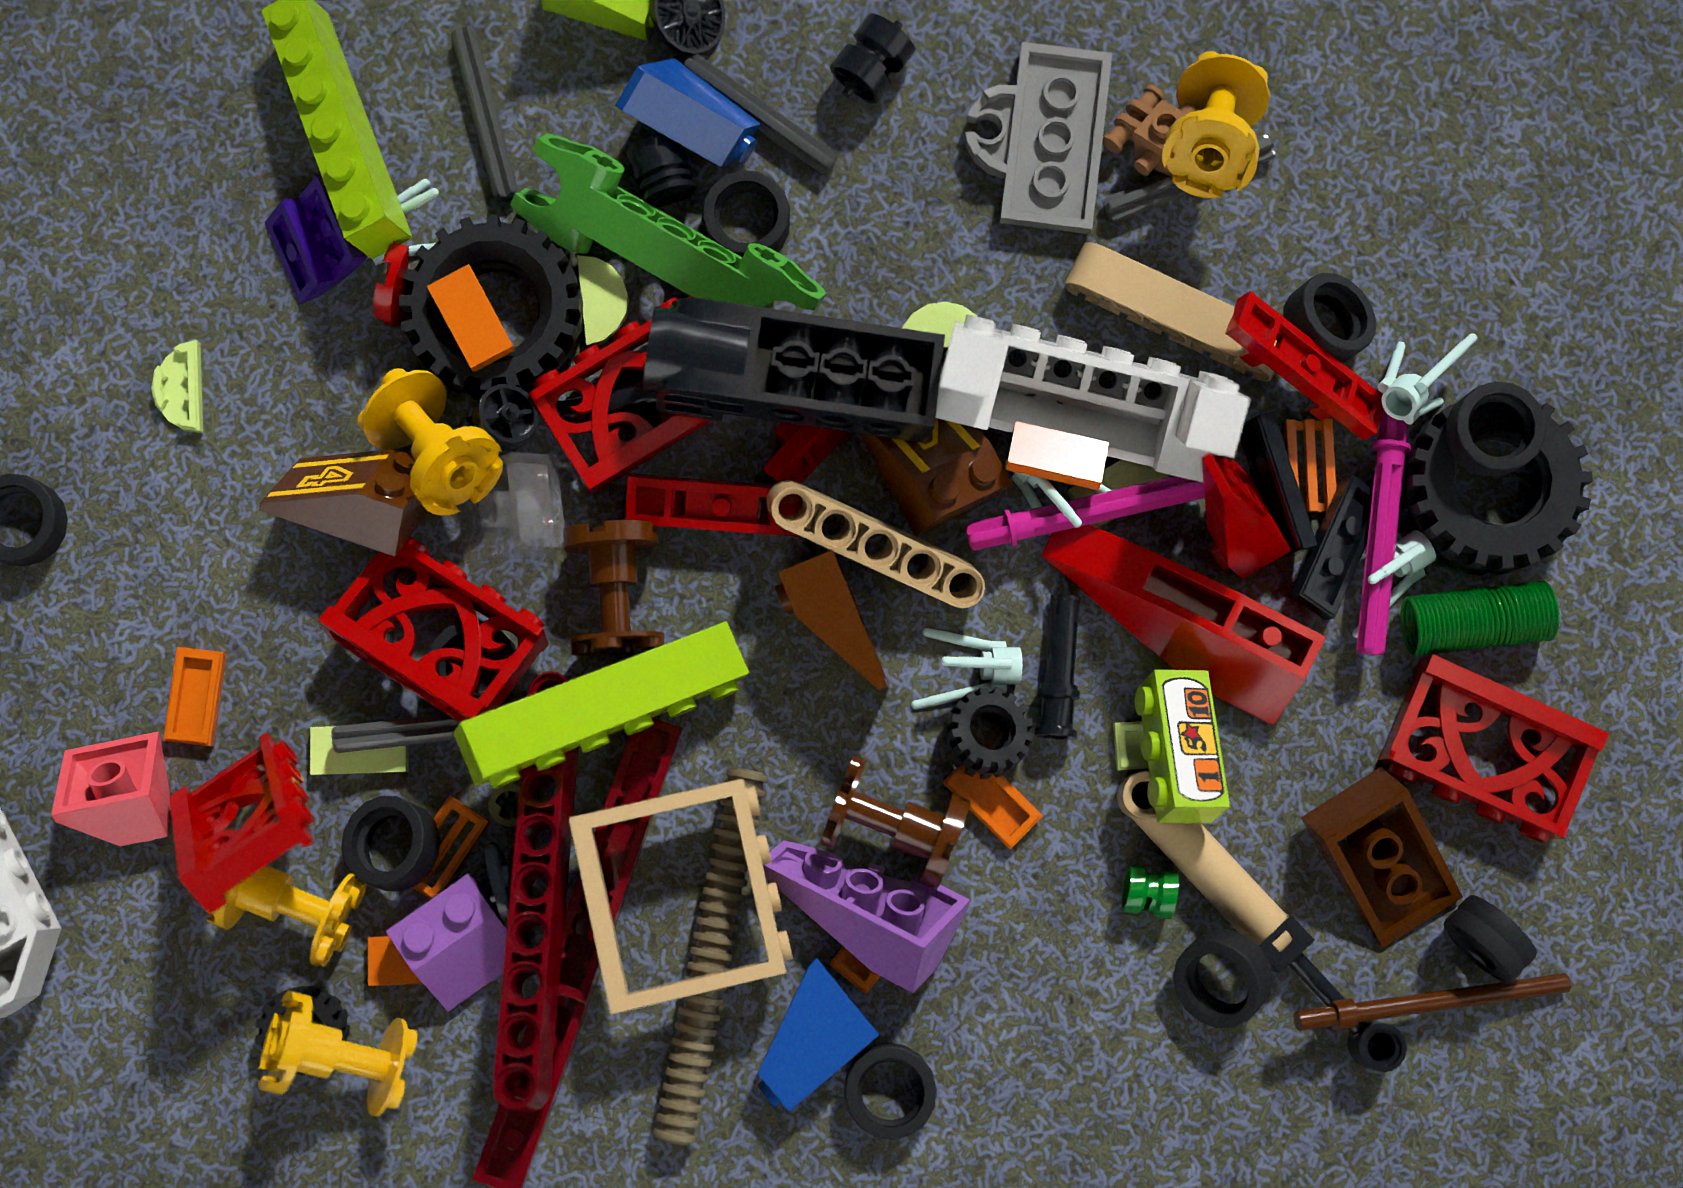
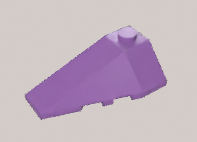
(882, 920)

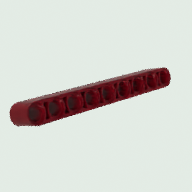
(526, 914)

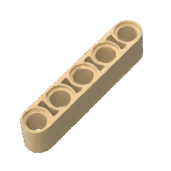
(1159, 304)
(891, 560)

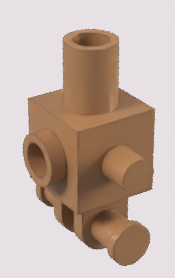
(1147, 127)

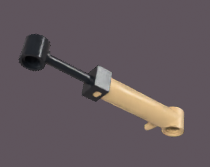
(1253, 914)

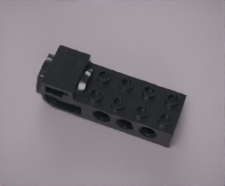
(793, 369)

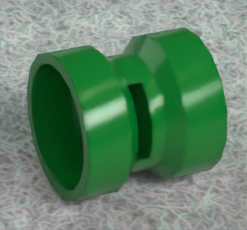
(1150, 892)

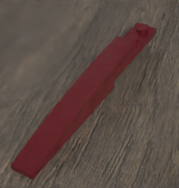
(638, 778)

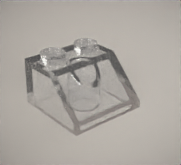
(518, 515)

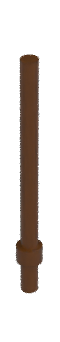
(1346, 1014)

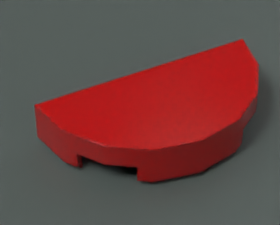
(387, 296)

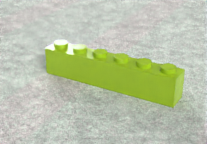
(336, 126)
(600, 704)

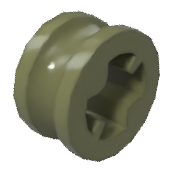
(496, 809)

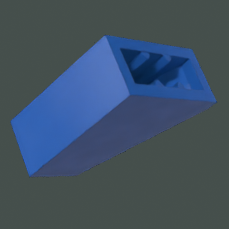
(689, 112)
(814, 1038)

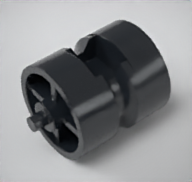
(878, 51)
(505, 414)

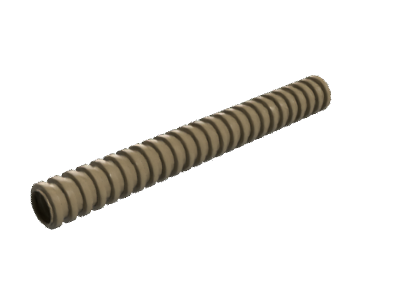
(709, 957)

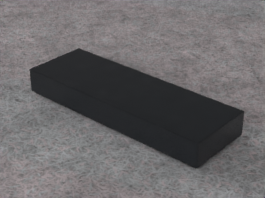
(1276, 480)
(1338, 549)

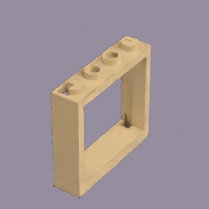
(765, 897)

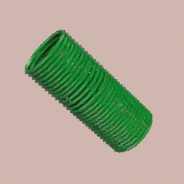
(1467, 620)

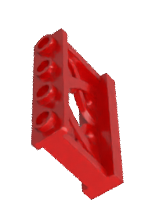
(613, 454)
(448, 693)
(1555, 736)
(219, 859)

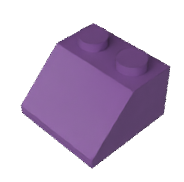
(453, 942)

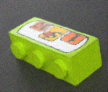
(1182, 747)

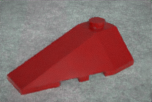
(1239, 519)

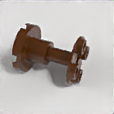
(613, 569)
(913, 829)

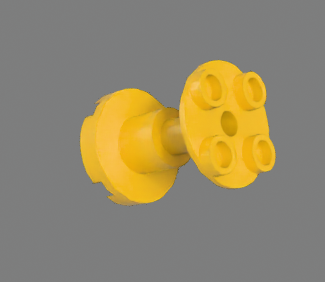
(1215, 145)
(448, 461)
(272, 893)
(316, 1050)

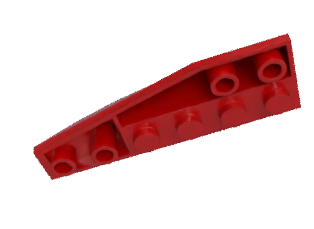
(1190, 620)

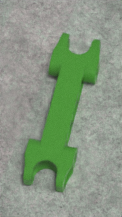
(600, 211)

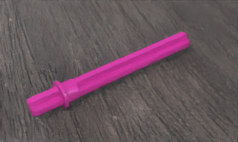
(1090, 509)
(1382, 533)

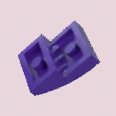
(312, 242)

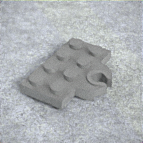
(1046, 137)

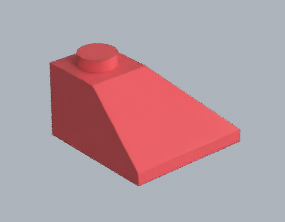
(115, 790)

